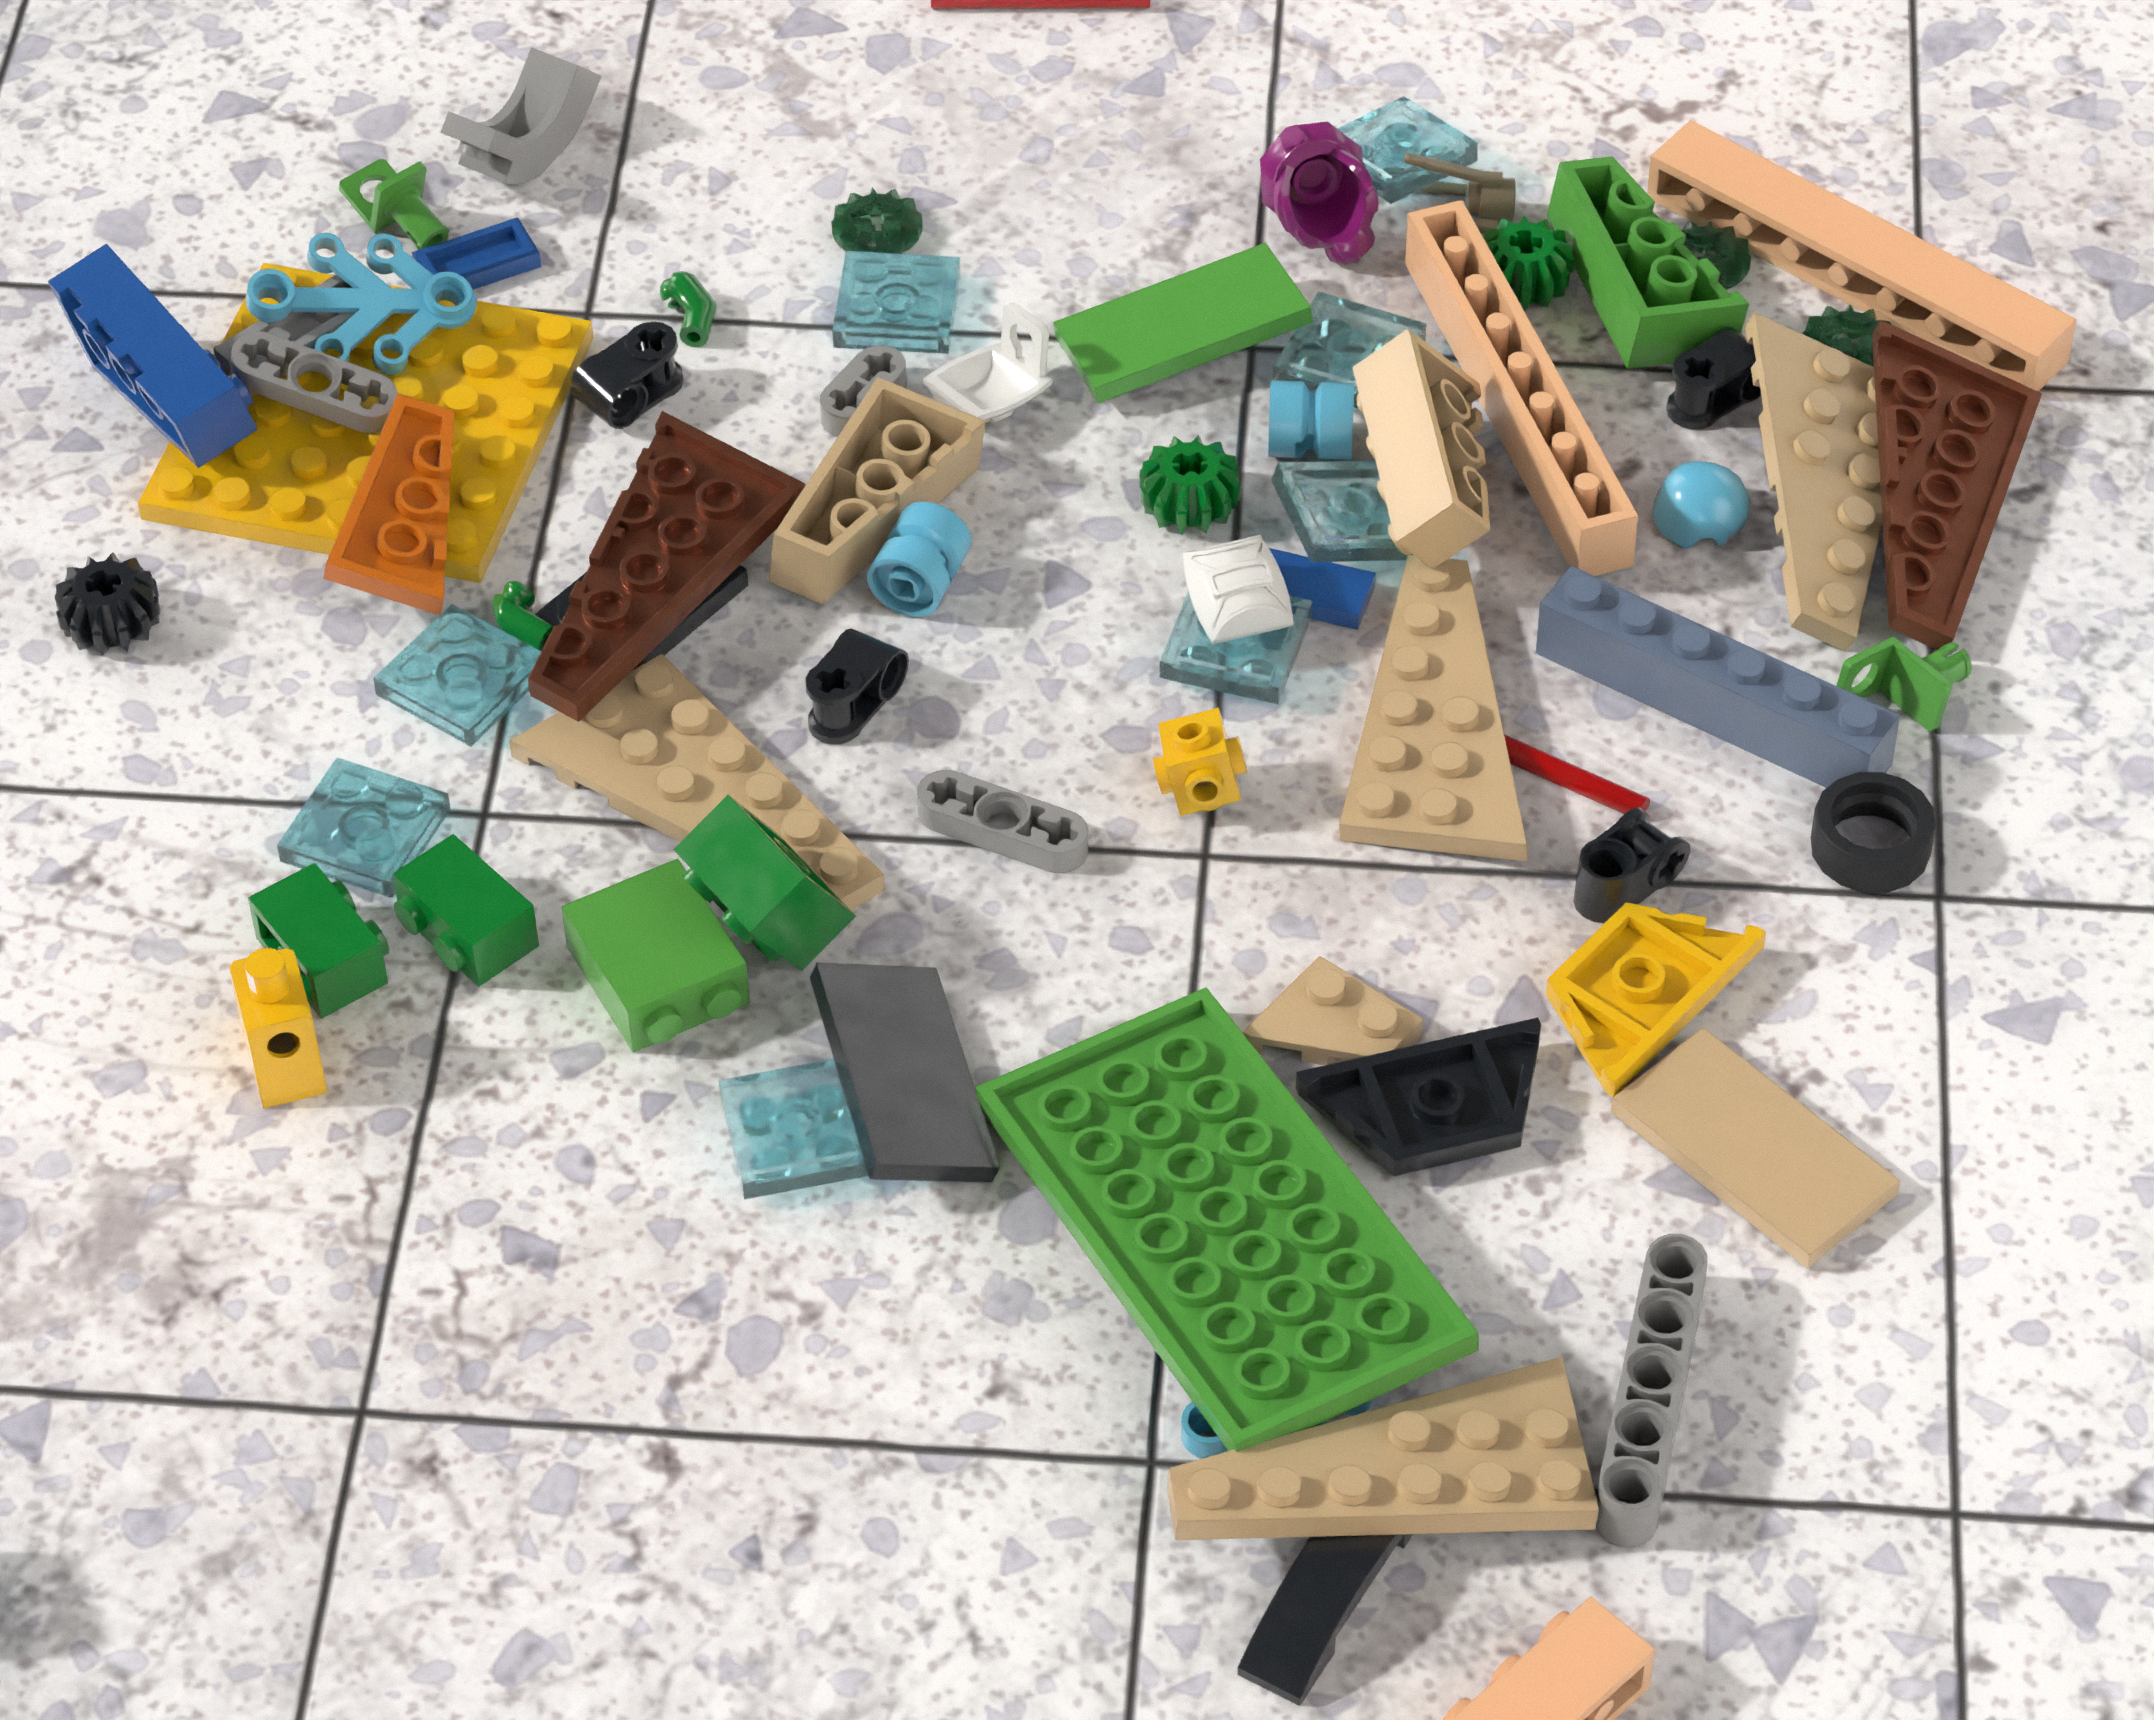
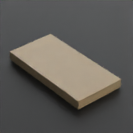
(1755, 1147)

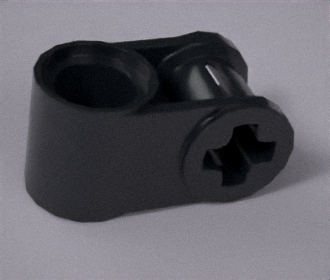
(1712, 380)
(628, 382)
(852, 685)
(1626, 866)

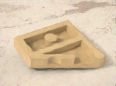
(1333, 1018)

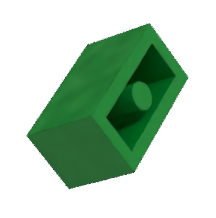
(464, 910)
(333, 946)

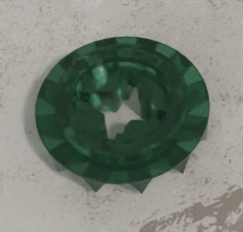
(898, 233)
(1731, 252)
(1849, 322)

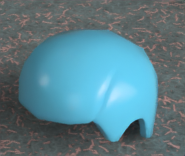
(1701, 503)

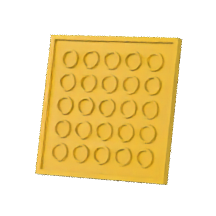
(300, 471)

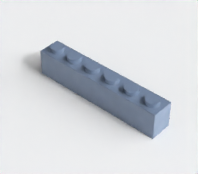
(1713, 681)

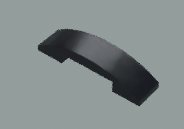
(1310, 1610)

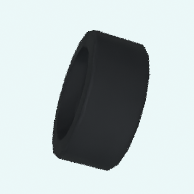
(1878, 796)

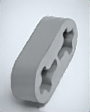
(854, 382)

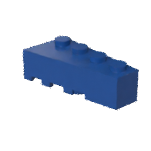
(152, 357)

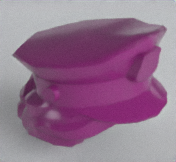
(1321, 190)

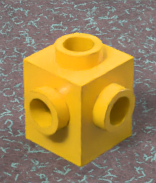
(1199, 762)

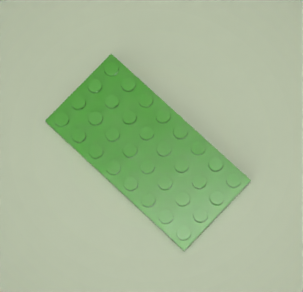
(1225, 1222)

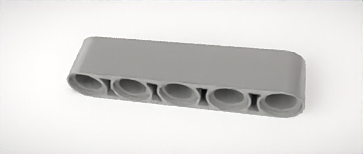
(1646, 1413)

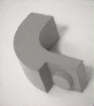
(531, 125)

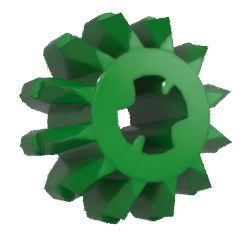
(1532, 259)
(1189, 484)

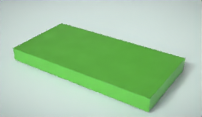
(1182, 322)

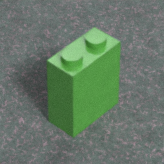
(655, 955)

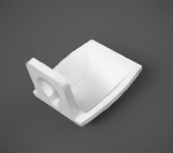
(996, 377)
(1237, 589)

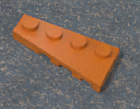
(400, 512)

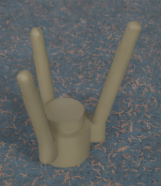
(1487, 192)

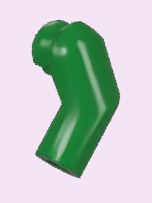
(698, 304)
(515, 619)

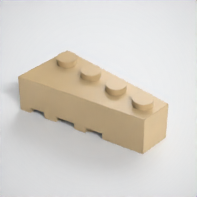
(1424, 447)
(885, 458)

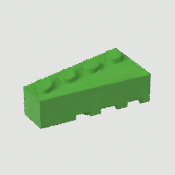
(1636, 265)

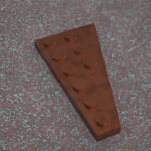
(1945, 467)
(663, 551)

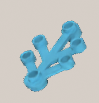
(368, 298)

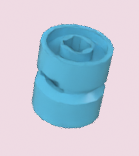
(1311, 419)
(919, 559)

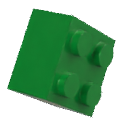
(761, 885)

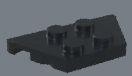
(1431, 1098)

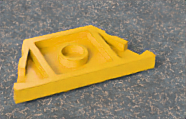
(1643, 985)

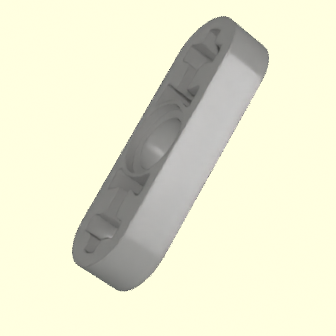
(302, 359)
(986, 799)

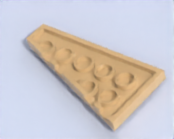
(1825, 473)
(1433, 736)
(674, 757)
(1445, 1462)

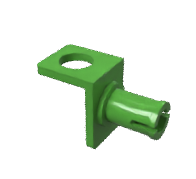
(395, 200)
(1910, 682)

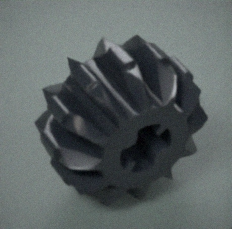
(107, 603)

